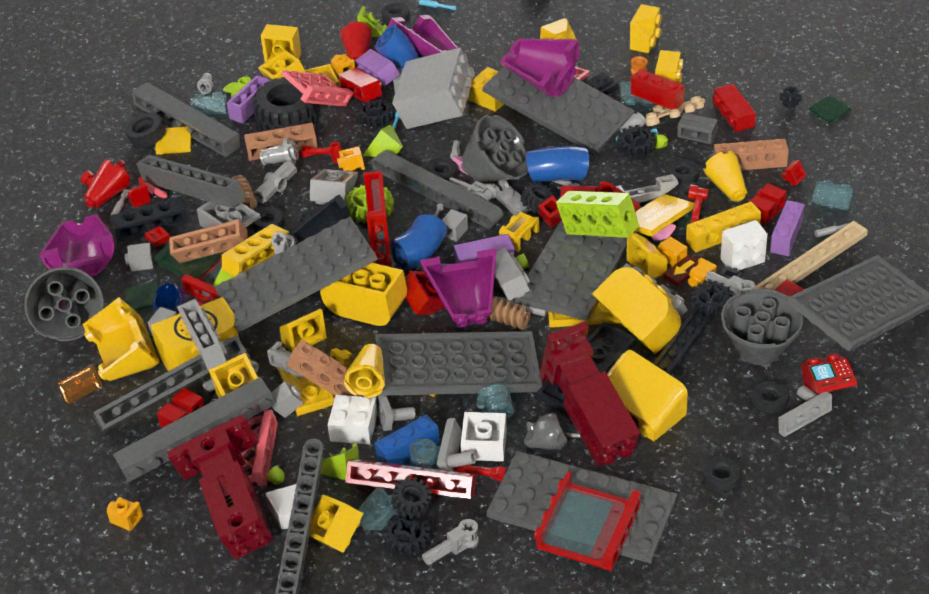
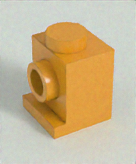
(340, 62)
(350, 159)
(672, 250)
(698, 273)
(124, 513)

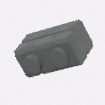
(697, 128)

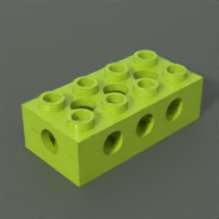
(598, 214)

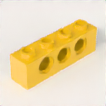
(709, 230)
(251, 251)

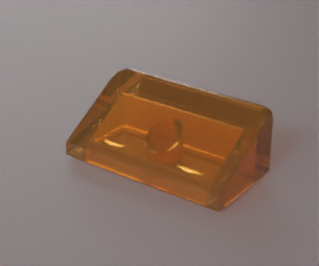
(79, 384)

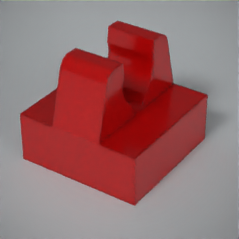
(794, 173)

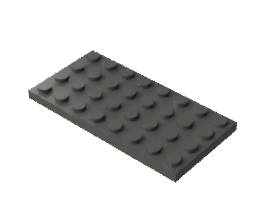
(578, 114)
(571, 271)
(296, 273)
(861, 302)
(458, 362)
(534, 479)

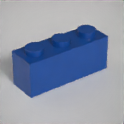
(396, 446)

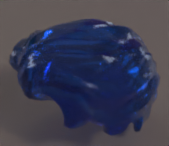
(168, 297)

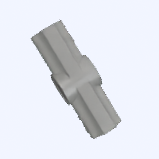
(275, 182)

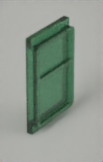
(192, 268)

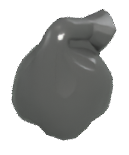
(545, 433)

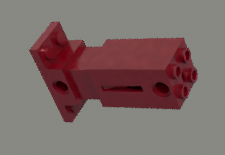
(589, 396)
(226, 485)

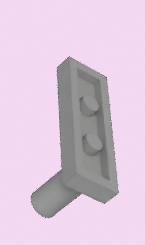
(813, 408)
(389, 415)
(448, 454)

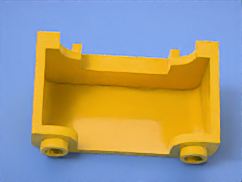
(121, 341)
(648, 394)

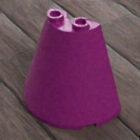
(425, 35)
(544, 63)
(80, 246)
(464, 286)

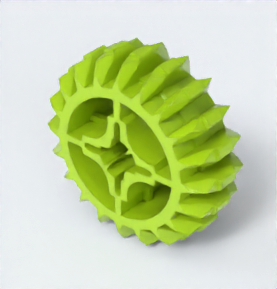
(358, 204)

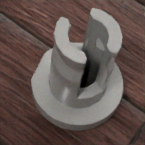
(285, 152)

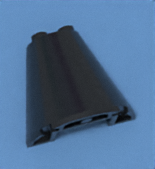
(324, 218)

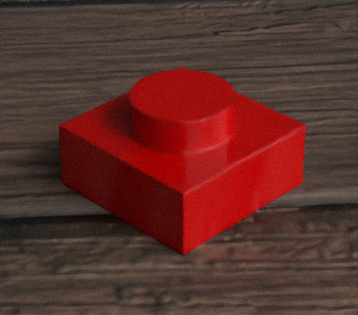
(157, 236)

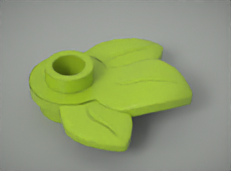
(235, 87)

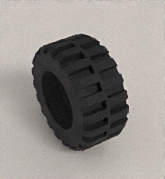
(280, 106)

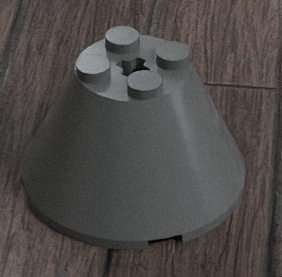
(495, 151)
(62, 302)
(761, 325)

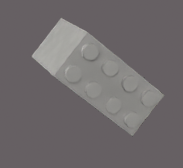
(433, 88)

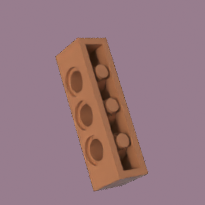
(301, 134)
(757, 153)
(207, 241)
(319, 368)

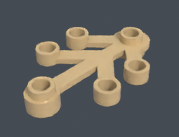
(658, 111)

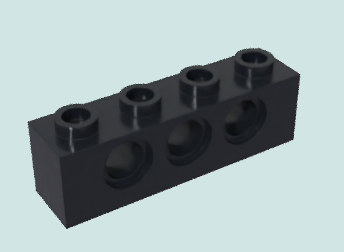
(143, 219)

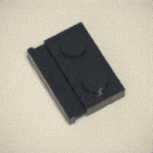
(603, 83)

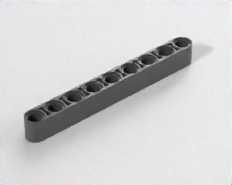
(437, 189)
(301, 517)

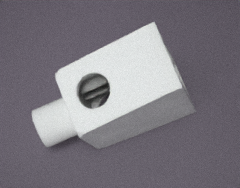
(280, 505)

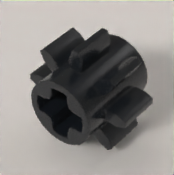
(790, 97)

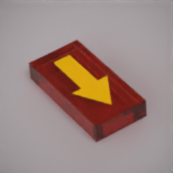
(680, 271)

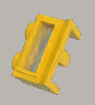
(520, 227)

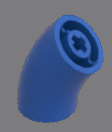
(396, 46)
(557, 163)
(418, 242)

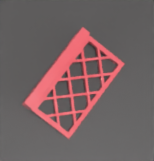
(318, 88)
(263, 450)

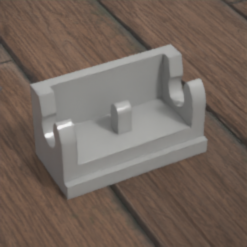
(280, 358)

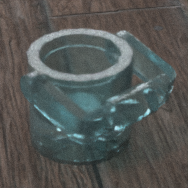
(496, 399)
(424, 454)

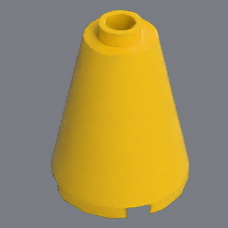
(727, 175)
(366, 373)

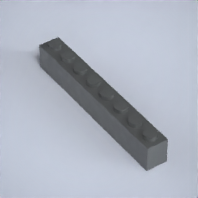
(179, 114)
(191, 181)
(160, 388)
(151, 450)

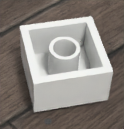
(743, 246)
(352, 419)
(484, 435)

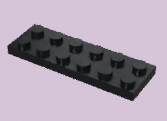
(608, 346)

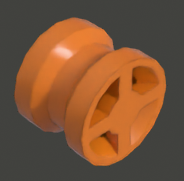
(638, 63)

